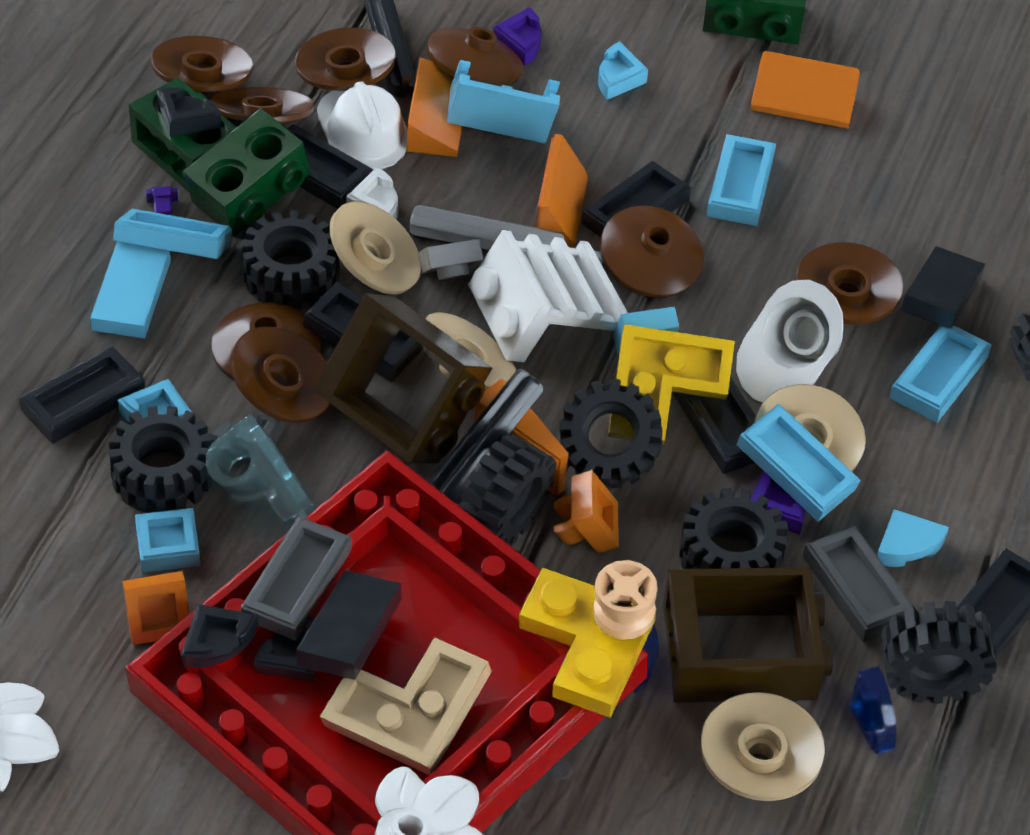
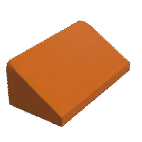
(805, 89)
(428, 113)
(562, 191)

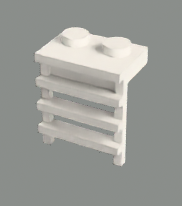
(539, 284)

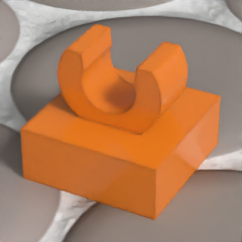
(590, 513)
(155, 605)

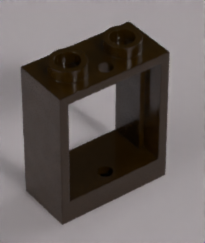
(359, 357)
(739, 593)

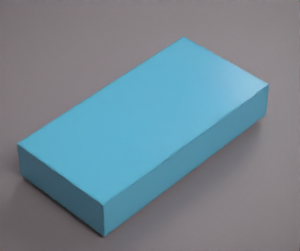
(741, 180)
(173, 233)
(130, 290)
(940, 372)
(798, 462)

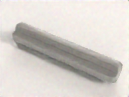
(458, 227)

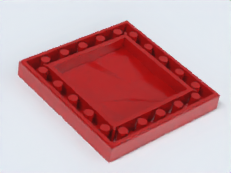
(454, 587)

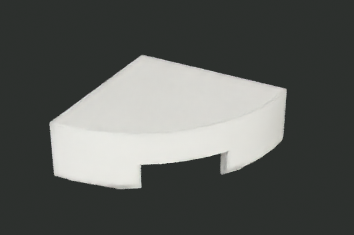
(377, 190)

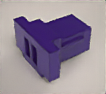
(162, 198)

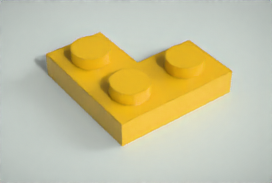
(670, 363)
(595, 663)

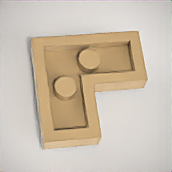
(415, 721)

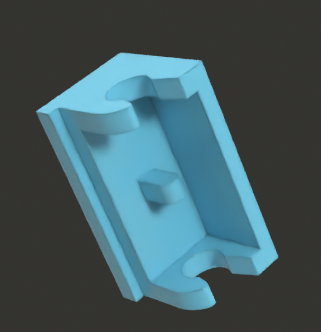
(501, 108)

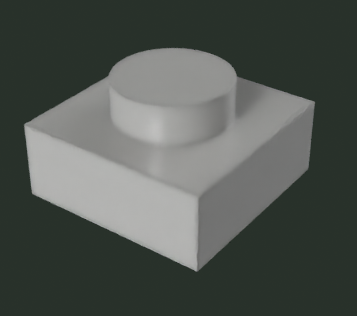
(451, 259)

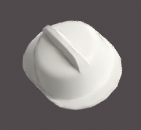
(364, 124)
(790, 339)

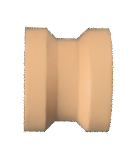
(628, 584)

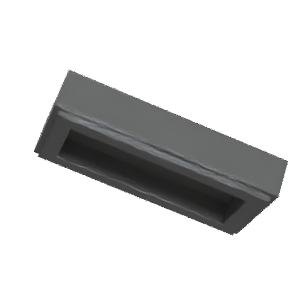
(297, 577)
(856, 581)

